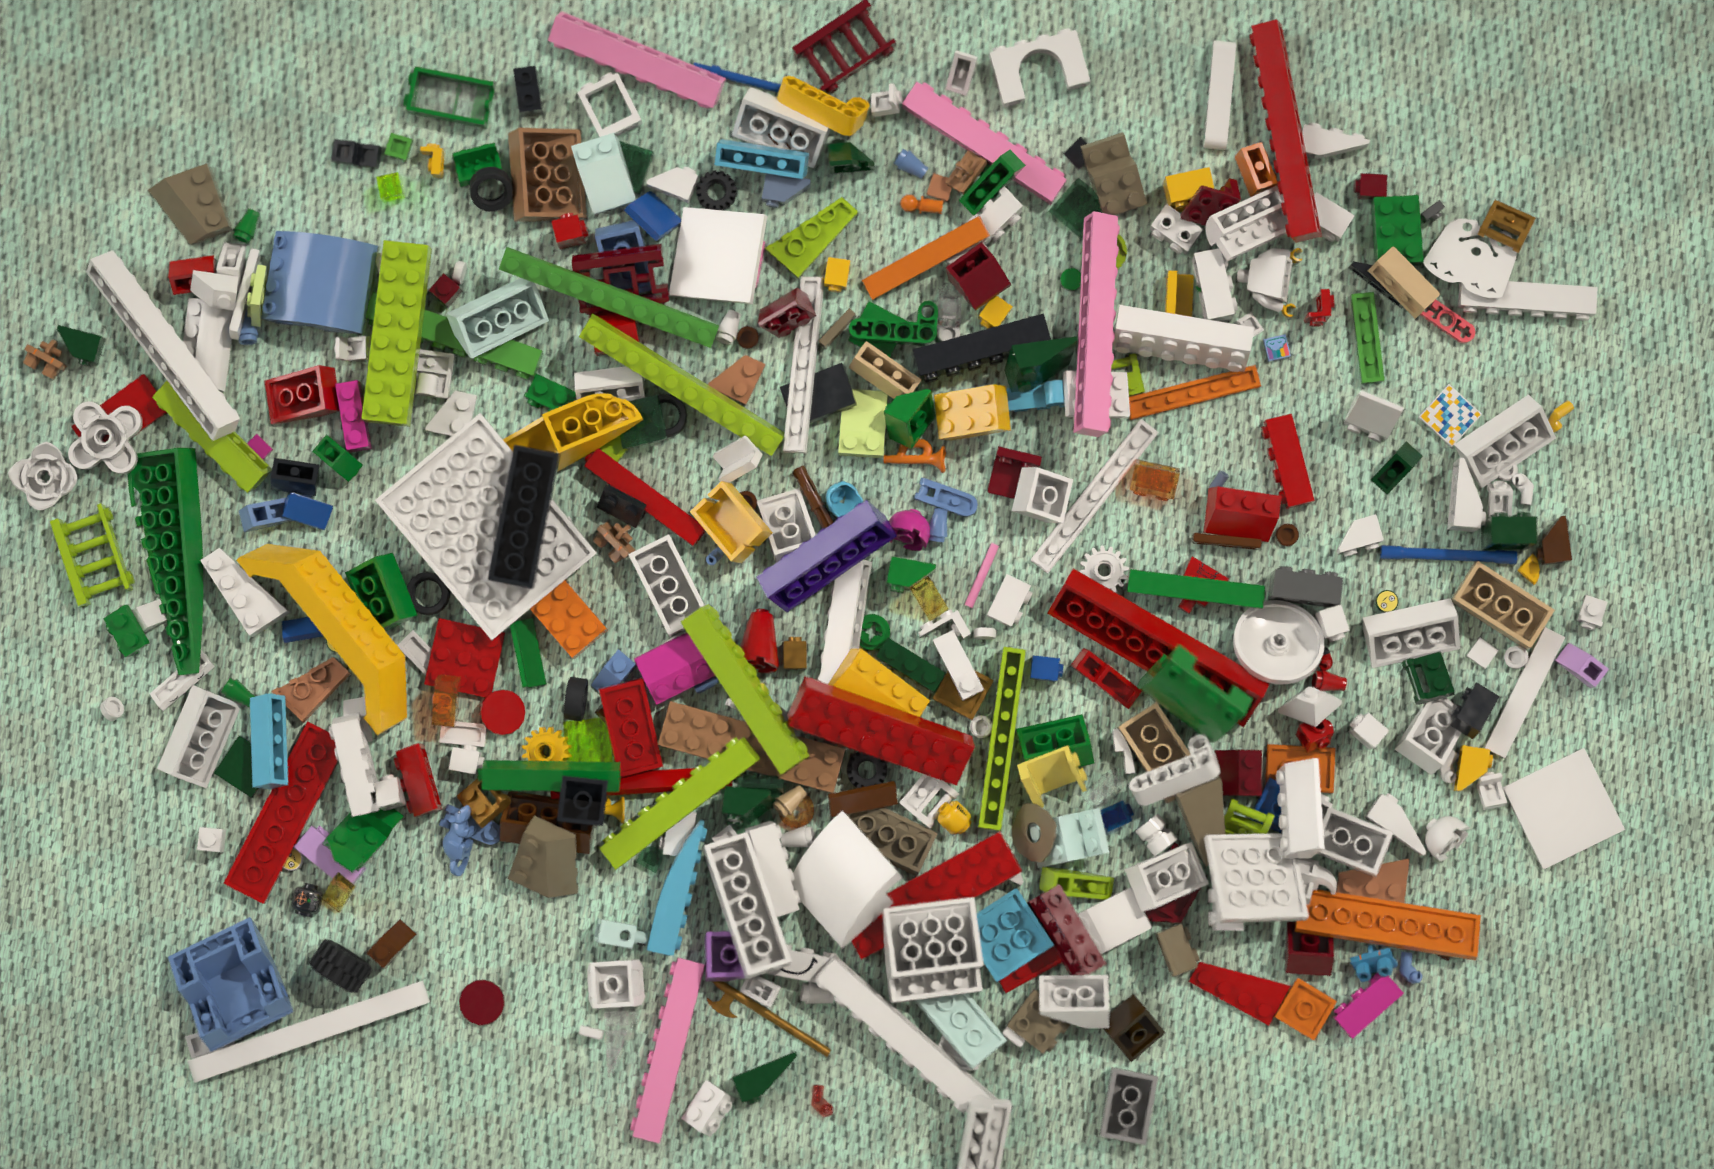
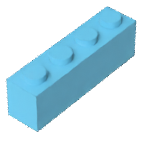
(761, 159)
(268, 741)

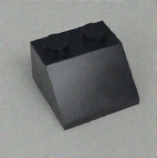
(582, 800)

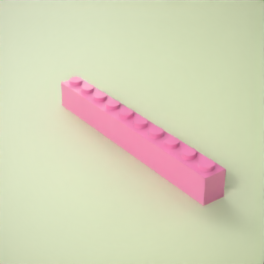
(1096, 324)

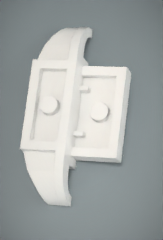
(1313, 875)

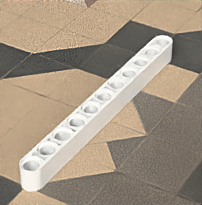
(308, 1031)

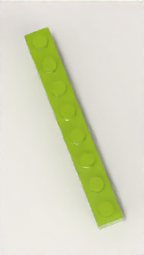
(745, 688)
(1001, 738)
(680, 802)

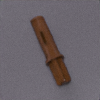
(812, 496)

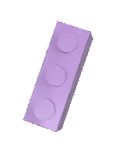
(312, 847)

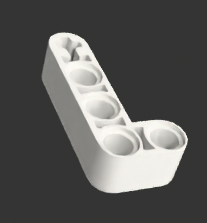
(1178, 775)

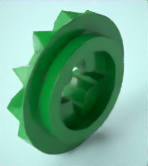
(881, 626)

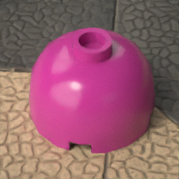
(911, 529)

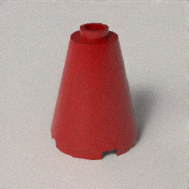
(760, 642)

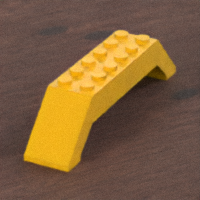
(343, 623)

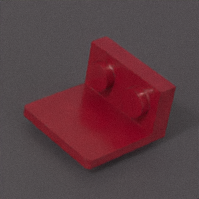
(1211, 201)
(1007, 471)

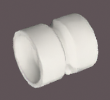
(1156, 835)

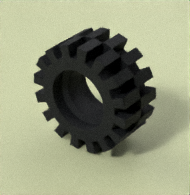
(719, 178)
(856, 779)

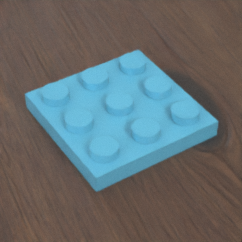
(1010, 935)

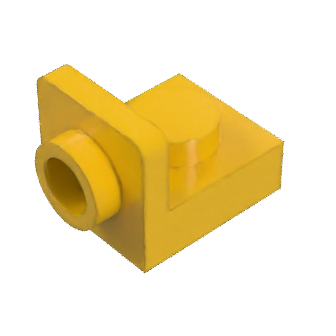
(436, 163)

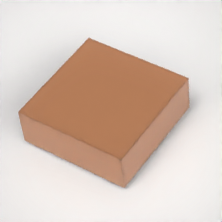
(938, 188)

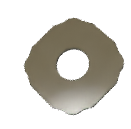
(1025, 816)

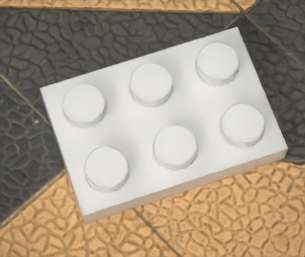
(1118, 391)

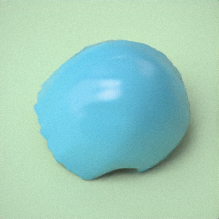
(837, 492)

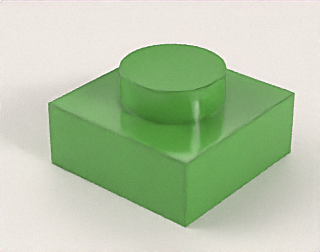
(398, 147)

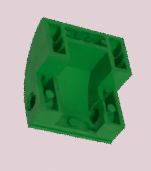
(1193, 697)

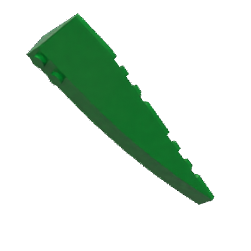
(174, 544)

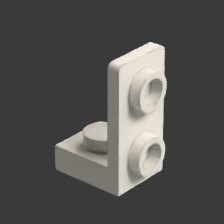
(959, 626)

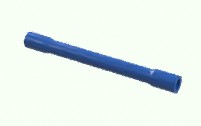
(1400, 552)

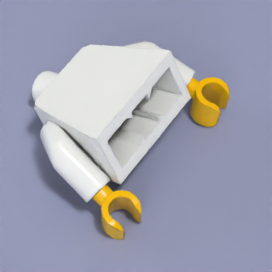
(1270, 278)

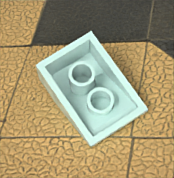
(604, 173)

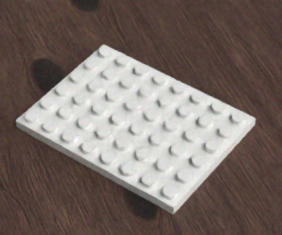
(452, 517)

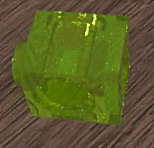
(390, 187)

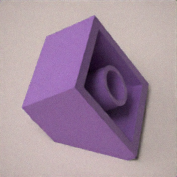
(721, 958)

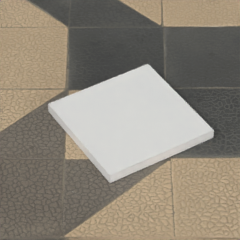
(718, 255)
(1563, 808)
(1254, 879)

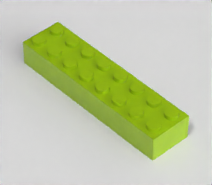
(396, 333)

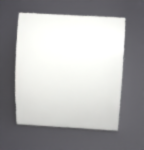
(844, 880)
(932, 950)

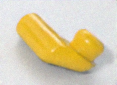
(1558, 413)

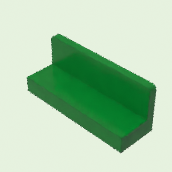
(528, 653)

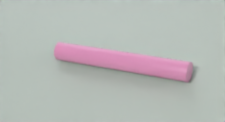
(980, 578)

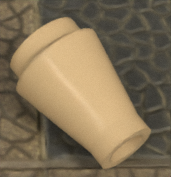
(789, 801)

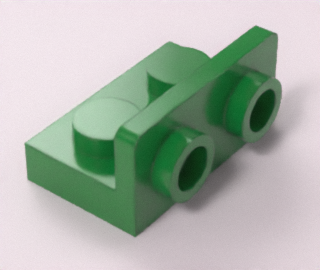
(548, 394)

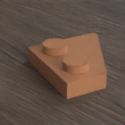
(739, 379)

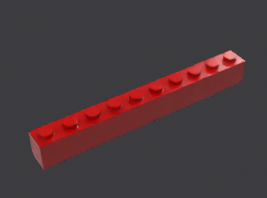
(1286, 131)

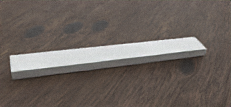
(803, 371)
(1094, 496)

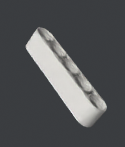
(1219, 95)

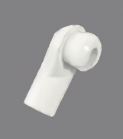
(1525, 486)
(1447, 771)

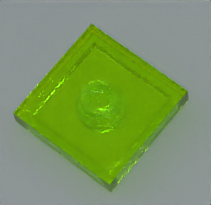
(588, 740)

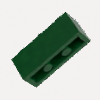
(910, 665)

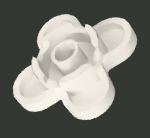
(94, 424)

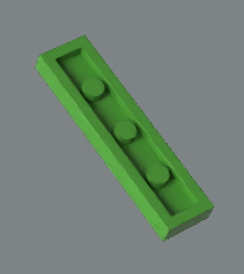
(1367, 338)

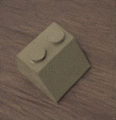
(1177, 949)

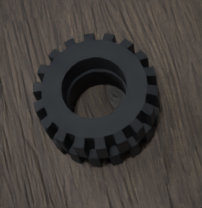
(340, 966)

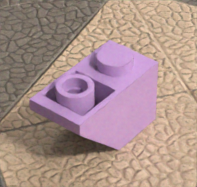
(1581, 665)

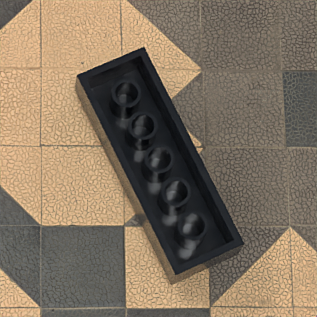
(977, 348)
(524, 516)

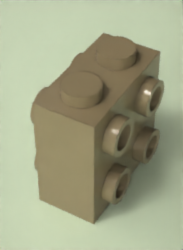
(1036, 1028)

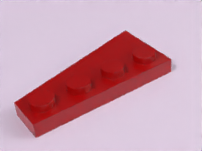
(1243, 991)

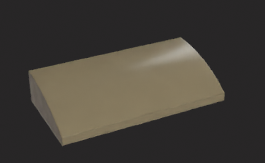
(896, 837)

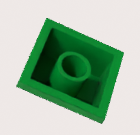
(909, 416)
(906, 573)

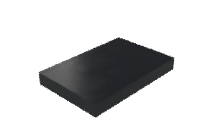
(830, 393)

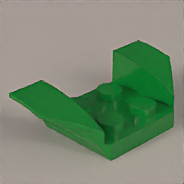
(361, 837)

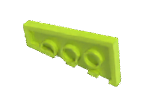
(807, 242)

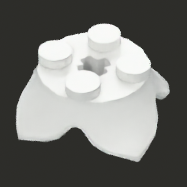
(27, 476)

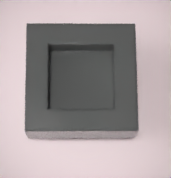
(1432, 212)

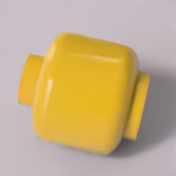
(954, 817)

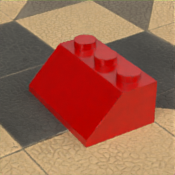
(1241, 513)
(417, 780)

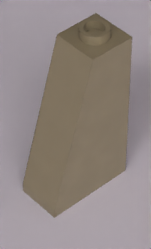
(1203, 813)

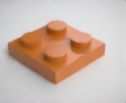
(1305, 1009)

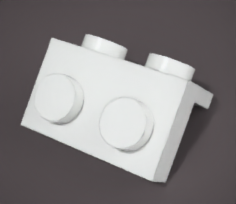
(708, 1108)

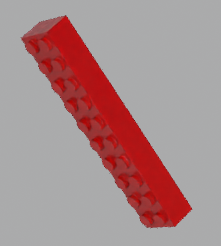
(1145, 637)

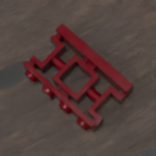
(620, 261)

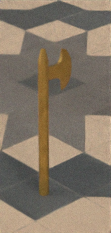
(731, 993)

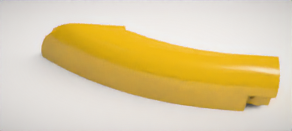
(578, 427)

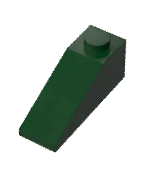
(758, 1080)

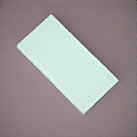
(964, 1026)

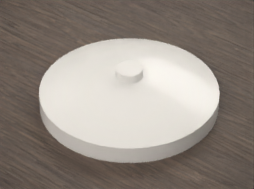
(1278, 642)

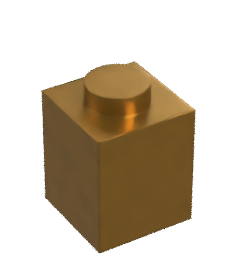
(795, 653)

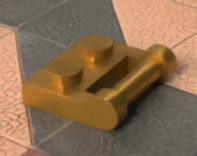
(1508, 220)
(481, 807)

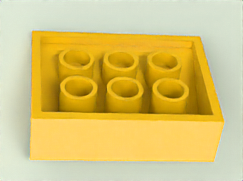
(872, 680)

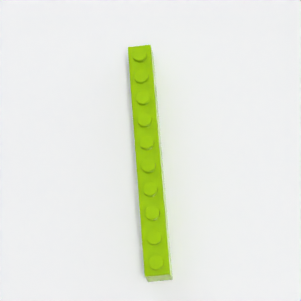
(681, 384)

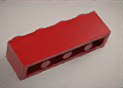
(1288, 461)

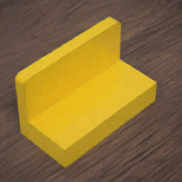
(1179, 293)

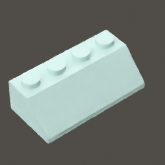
(497, 317)

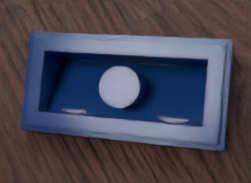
(307, 511)

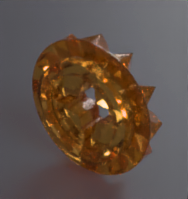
(803, 817)

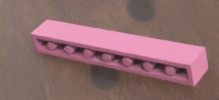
(636, 59)
(978, 138)
(668, 1051)

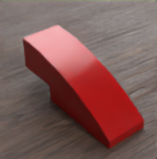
(1106, 678)

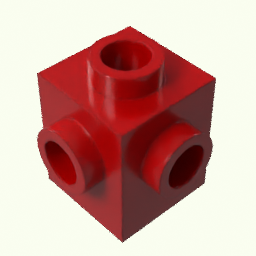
(1315, 737)

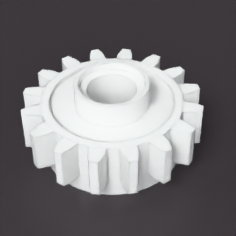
(1105, 558)

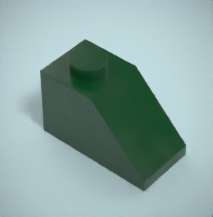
(82, 345)
(1396, 468)

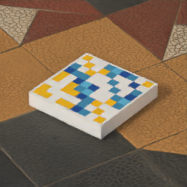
(1450, 415)

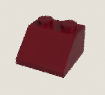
(1240, 772)
(1308, 953)

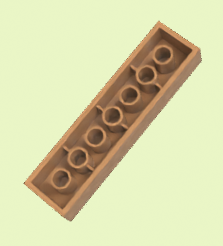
(706, 732)

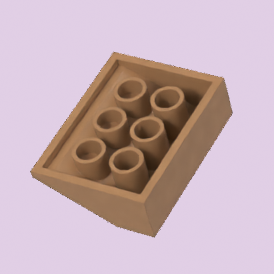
(545, 174)

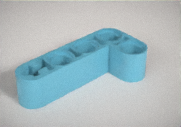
(1041, 397)

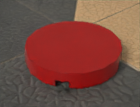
(502, 712)

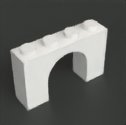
(1063, 47)

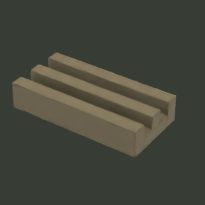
(837, 328)

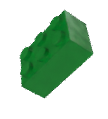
(1397, 225)
(382, 590)

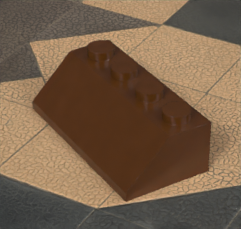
(526, 806)

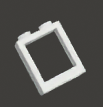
(621, 126)

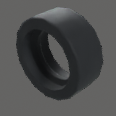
(498, 203)
(668, 398)
(445, 596)
(575, 699)

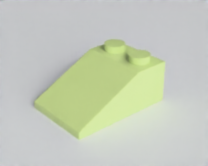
(864, 425)

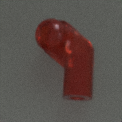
(819, 1103)

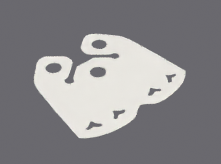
(1467, 268)

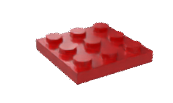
(465, 653)

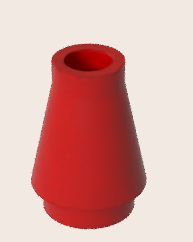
(1328, 681)

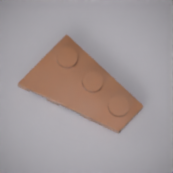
(310, 690)
(1388, 885)

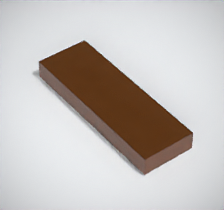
(1226, 541)
(863, 798)

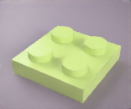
(256, 297)

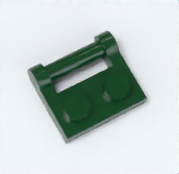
(1435, 677)

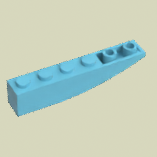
(675, 895)

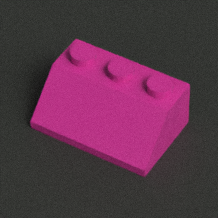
(673, 668)

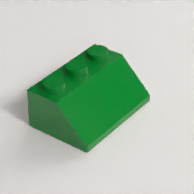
(1055, 734)

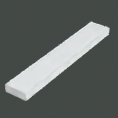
(1524, 692)

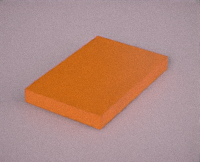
(1281, 754)

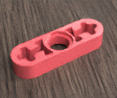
(1456, 334)

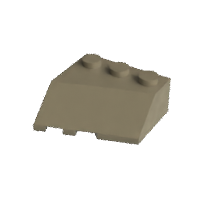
(193, 203)
(546, 860)

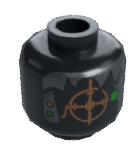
(307, 900)

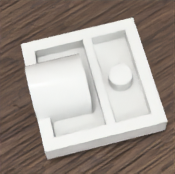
(434, 374)

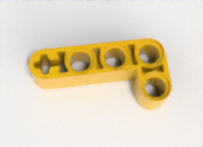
(822, 107)

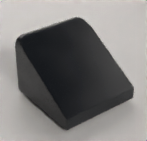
(1074, 153)

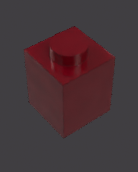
(1371, 186)
(445, 290)

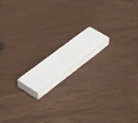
(241, 303)

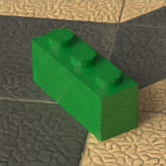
(992, 181)

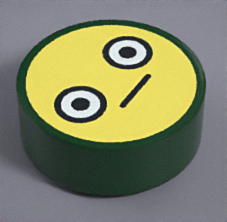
(1386, 601)

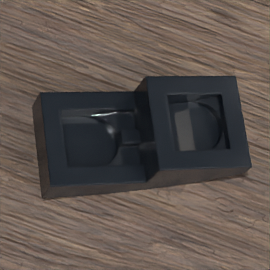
(356, 153)

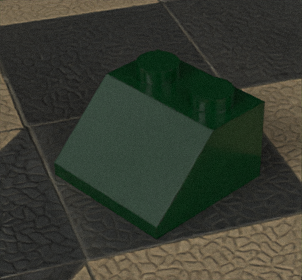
(745, 804)

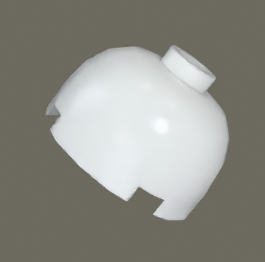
(1445, 835)

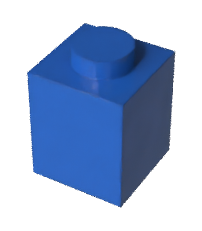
(1046, 668)

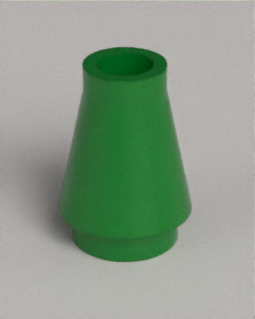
(246, 227)
(237, 692)

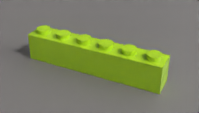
(229, 451)

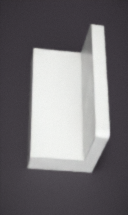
(737, 459)

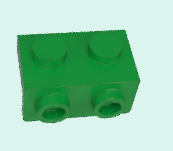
(471, 160)
(126, 631)

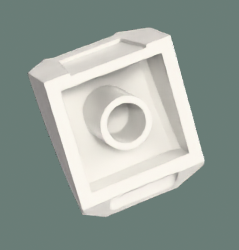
(615, 984)

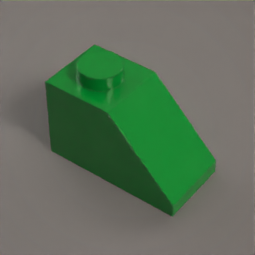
(337, 458)

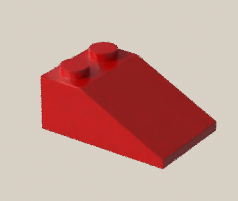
(302, 394)

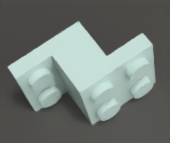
(1077, 837)

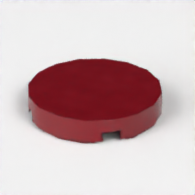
(482, 1002)

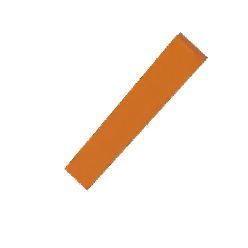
(926, 257)
(1193, 392)

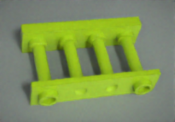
(70, 551)

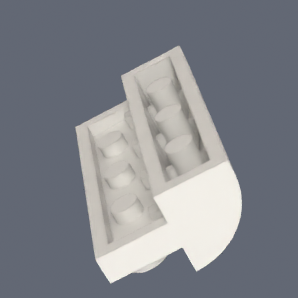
(1247, 224)
(209, 339)
(984, 1133)

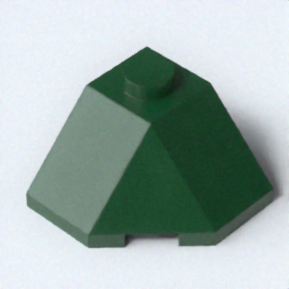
(847, 158)

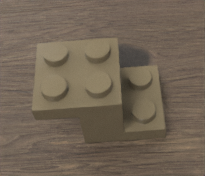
(1113, 175)

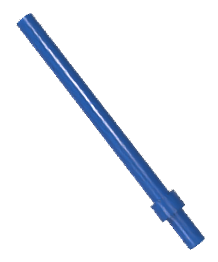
(740, 78)

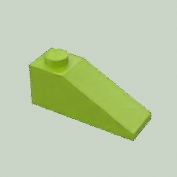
(1077, 883)

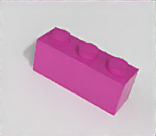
(351, 407)
(1367, 1004)

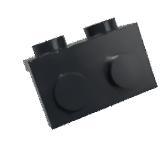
(621, 506)

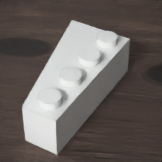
(996, 216)
(246, 596)
(356, 763)

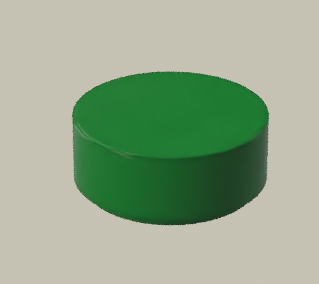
(1071, 279)

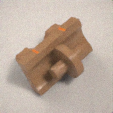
(966, 172)
(34, 356)
(617, 537)

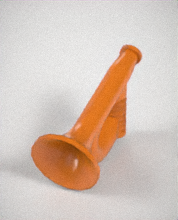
(927, 457)

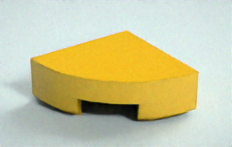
(1530, 569)

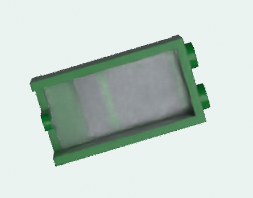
(449, 97)

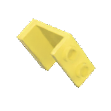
(1050, 773)

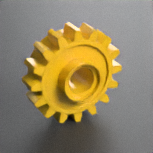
(552, 739)

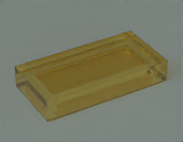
(928, 598)
(338, 892)

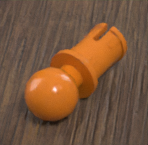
(910, 203)

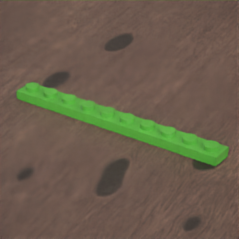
(608, 297)

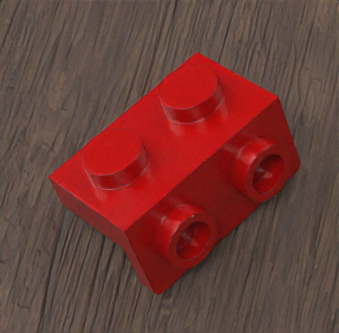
(1324, 304)

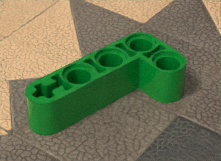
(893, 326)

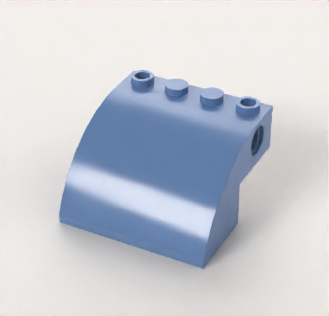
(319, 282)
(230, 984)

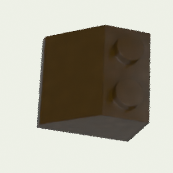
(1133, 1028)

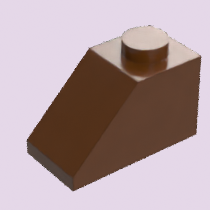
(1555, 544)
(391, 944)

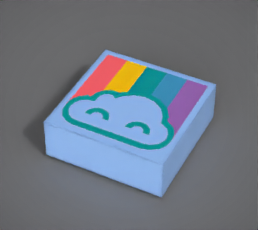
(1276, 348)

